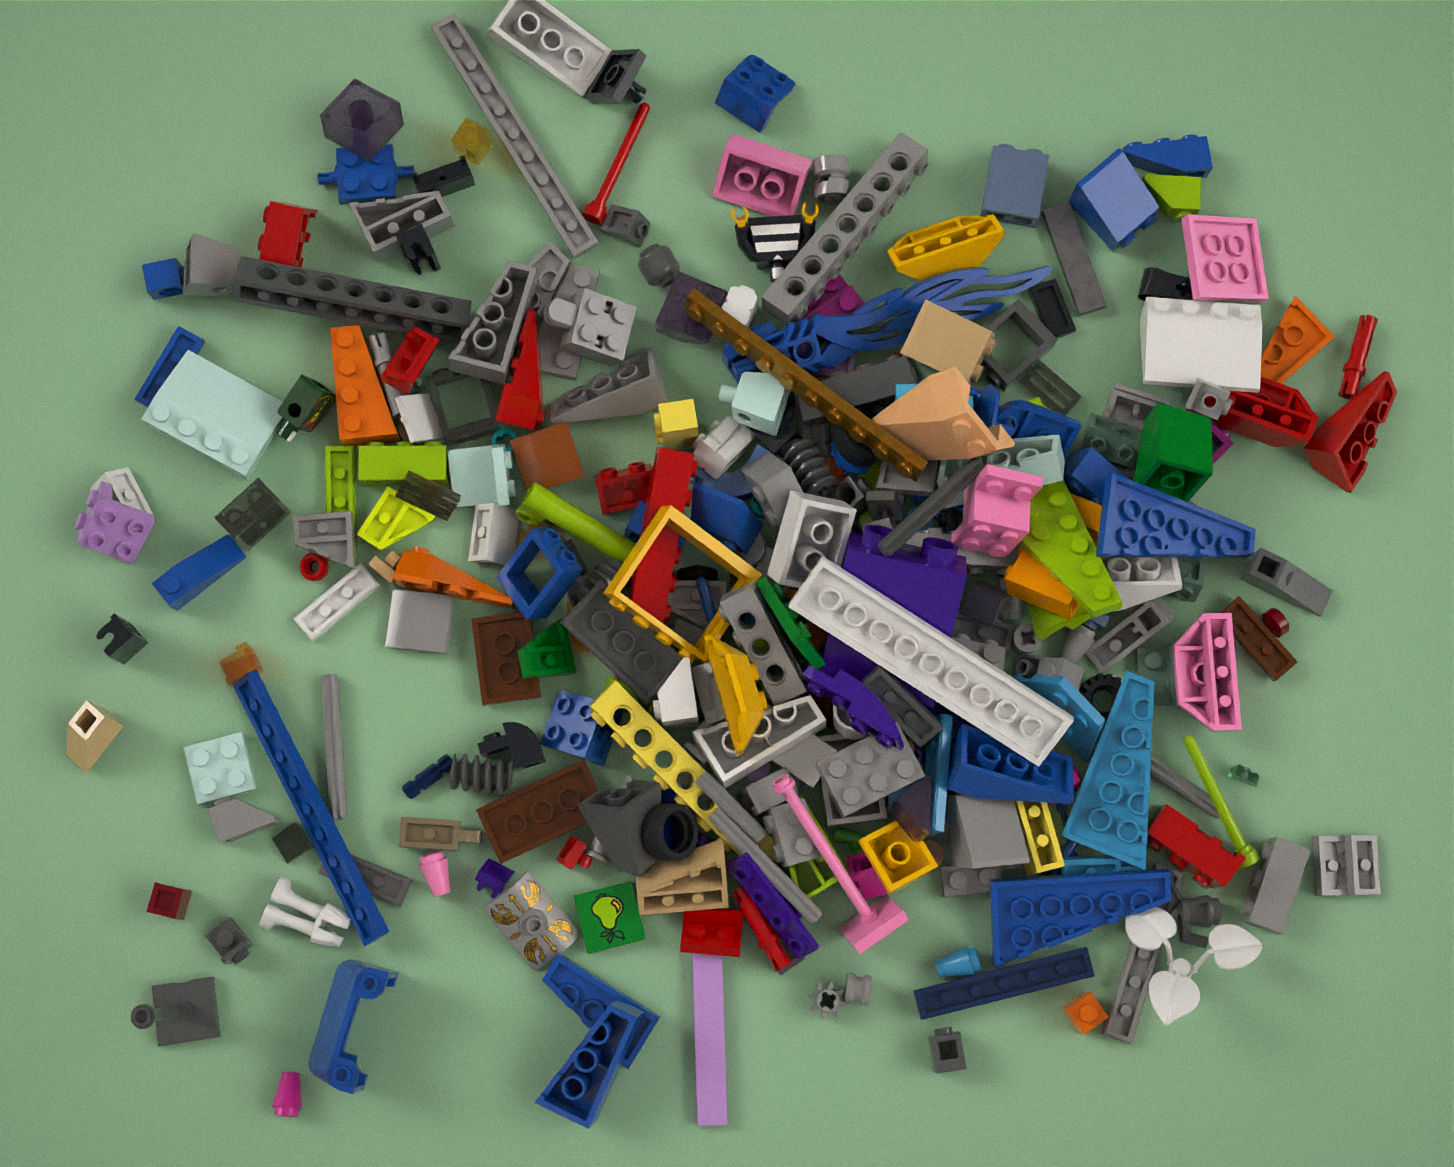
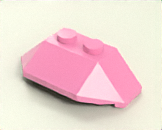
(1208, 672)

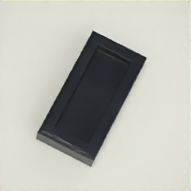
(1052, 308)

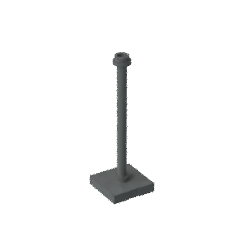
(181, 1012)

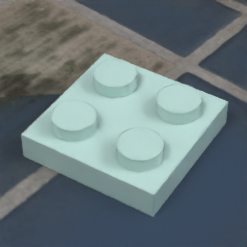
(220, 768)

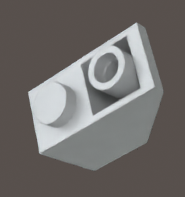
(1030, 665)

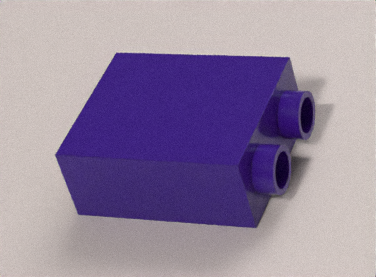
(918, 578)

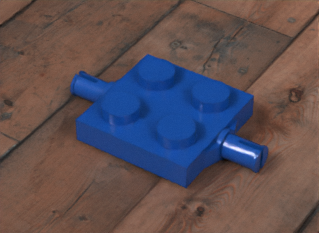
(365, 180)

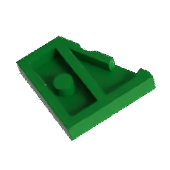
(547, 654)

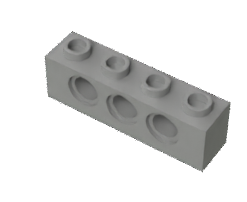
(750, 600)

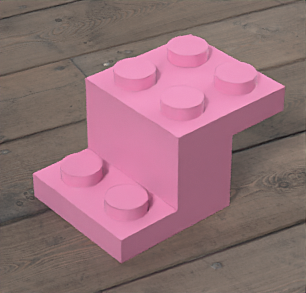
(996, 511)

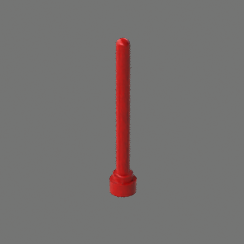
(596, 210)

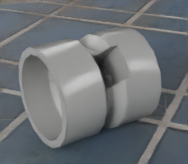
(831, 178)

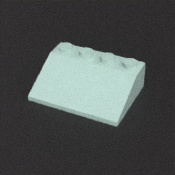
(215, 414)

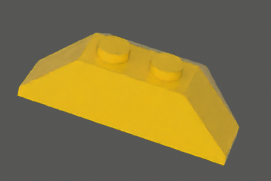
(946, 246)
(737, 691)

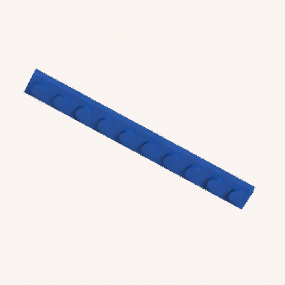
(311, 808)

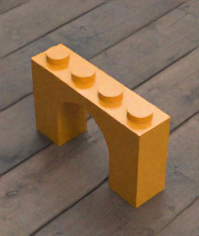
(1033, 581)

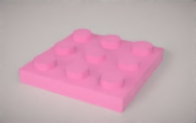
(1224, 259)

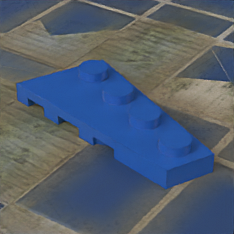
(591, 996)

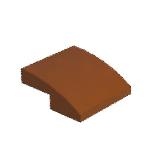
(547, 457)

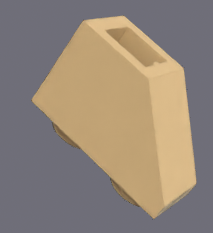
(90, 734)

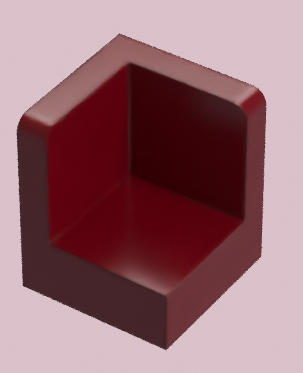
(169, 901)

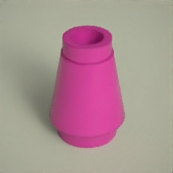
(288, 1095)

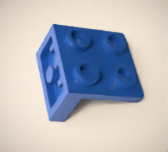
(575, 731)

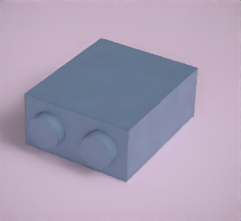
(1014, 185)

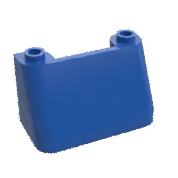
(327, 1058)

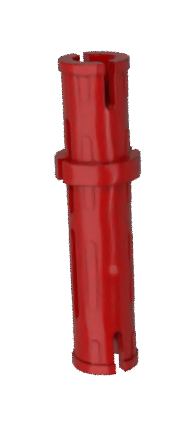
(1355, 367)
(764, 932)

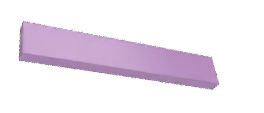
(709, 1040)

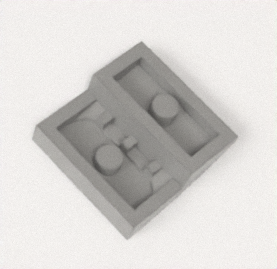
(420, 621)
(1346, 865)

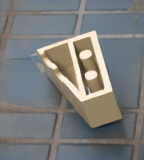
(685, 884)

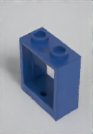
(520, 588)

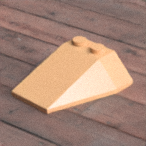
(940, 422)

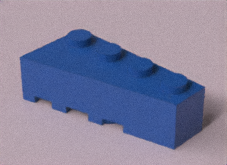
(1086, 474)
(587, 1076)

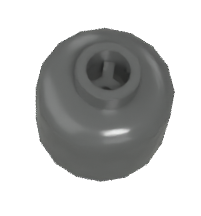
(658, 265)

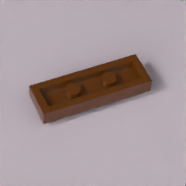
(1259, 640)

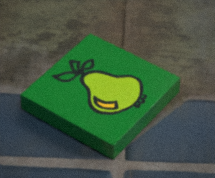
(609, 917)

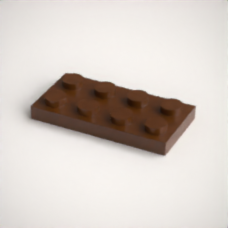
(537, 812)

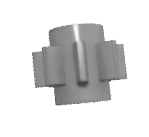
(835, 1002)

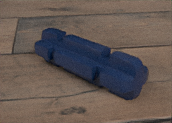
(427, 777)

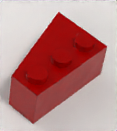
(285, 233)
(1192, 848)

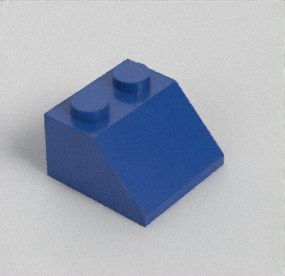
(724, 518)

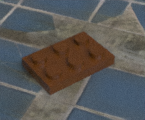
(498, 660)

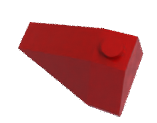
(523, 398)
(1344, 439)

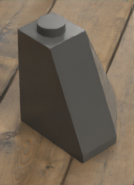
(618, 823)

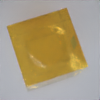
(472, 141)

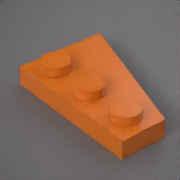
(1293, 342)

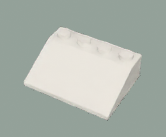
(1201, 341)

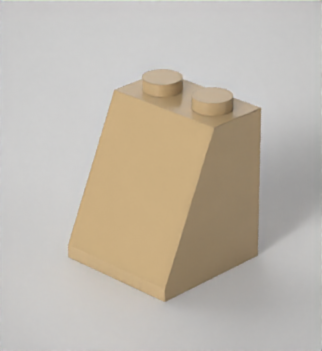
(948, 341)

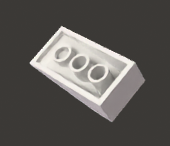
(549, 43)

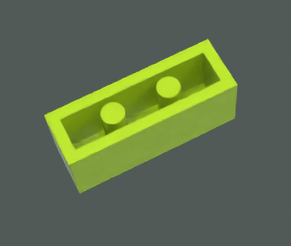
(389, 464)

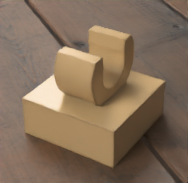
(387, 568)

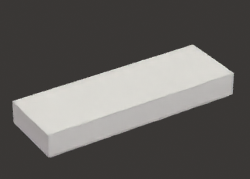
(336, 602)

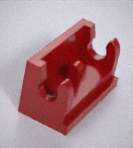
(409, 360)

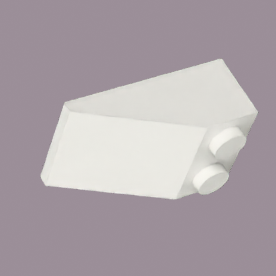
(1143, 578)

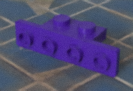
(774, 905)

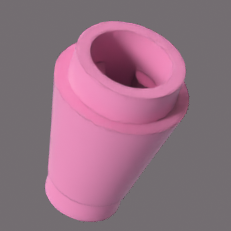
(436, 872)

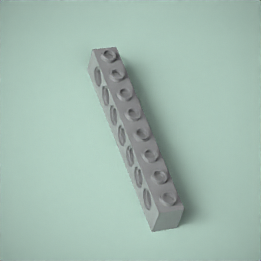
(900, 153)

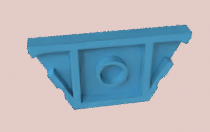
(1087, 722)

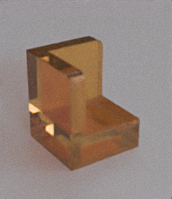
(240, 663)

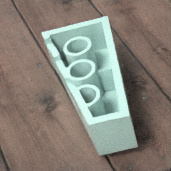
(1030, 455)

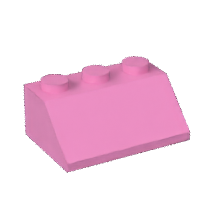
(761, 177)

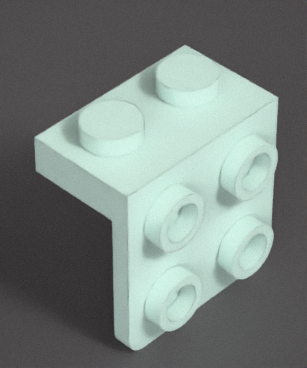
(482, 475)

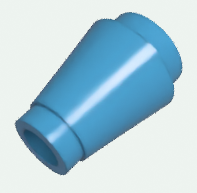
(959, 963)

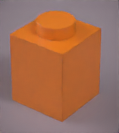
(1084, 1012)

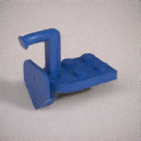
(1026, 417)

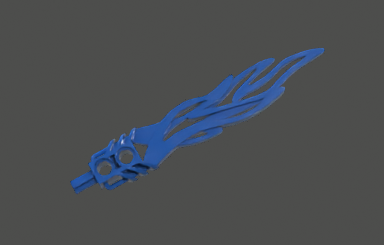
(898, 303)

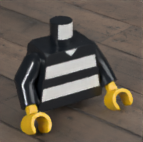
(774, 239)

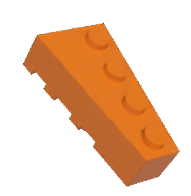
(359, 392)

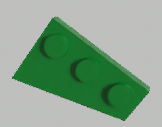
(787, 617)

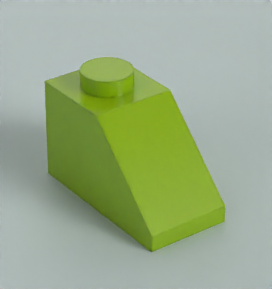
(1175, 194)

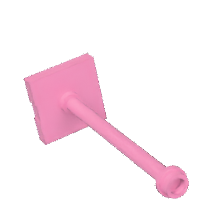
(873, 921)

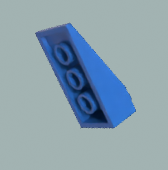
(992, 770)

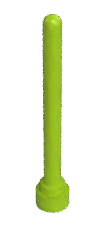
(1220, 804)

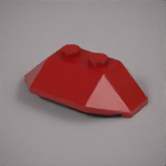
(1272, 416)

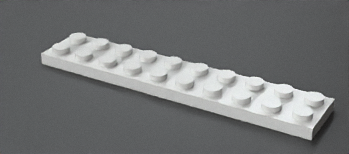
(930, 661)

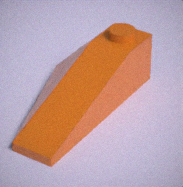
(428, 573)

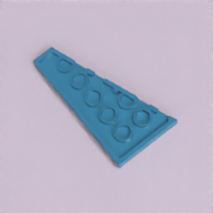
(1115, 792)

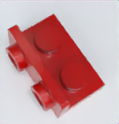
(623, 488)
(712, 932)

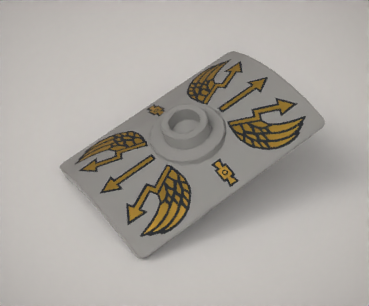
(532, 921)

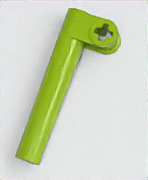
(543, 504)

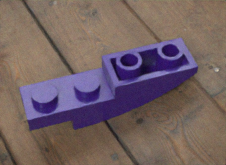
(861, 705)

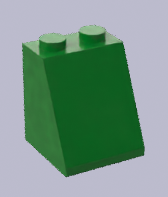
(1175, 452)

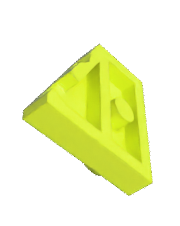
(392, 521)

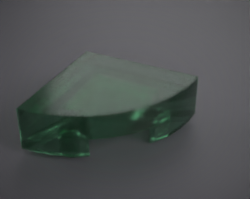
(1244, 775)

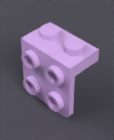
(112, 526)

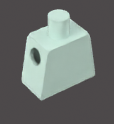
(757, 401)

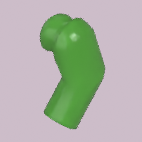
(849, 837)

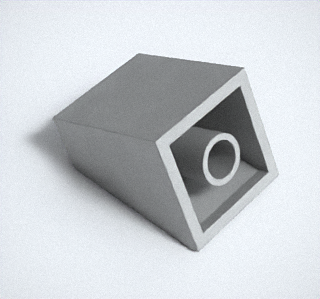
(984, 832)

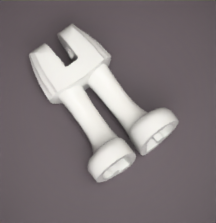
(316, 930)

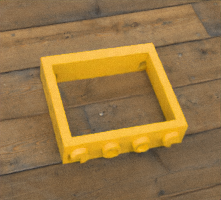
(708, 545)

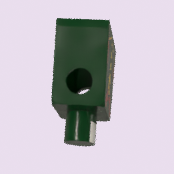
(310, 400)

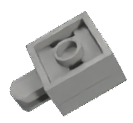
(592, 325)

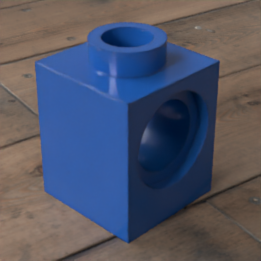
(164, 278)

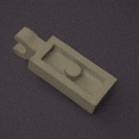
(435, 834)

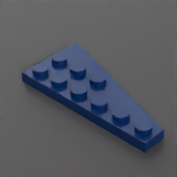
(1155, 524)
(1058, 908)

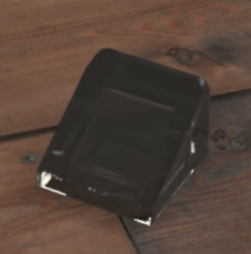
(292, 842)

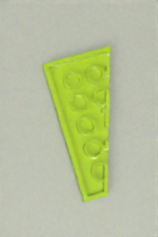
(1067, 550)

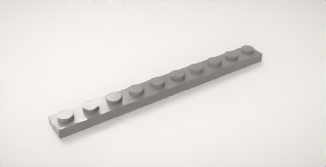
(514, 136)

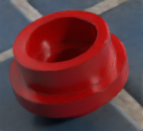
(306, 567)

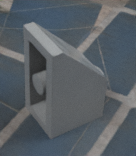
(238, 819)

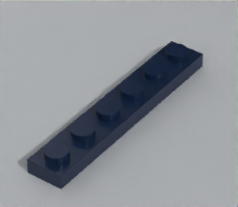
(1003, 983)

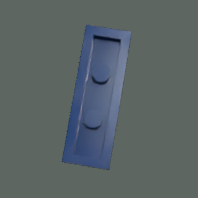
(174, 351)

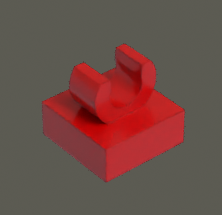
(573, 853)

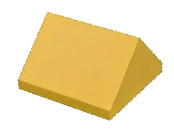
(897, 857)

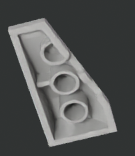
(626, 391)

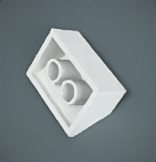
(677, 699)

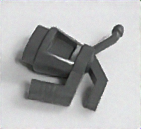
(1195, 911)

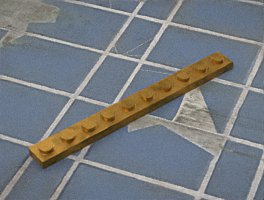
(805, 385)

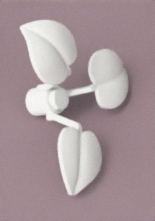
(1173, 991)

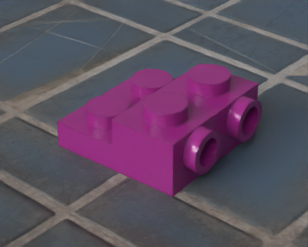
(836, 300)

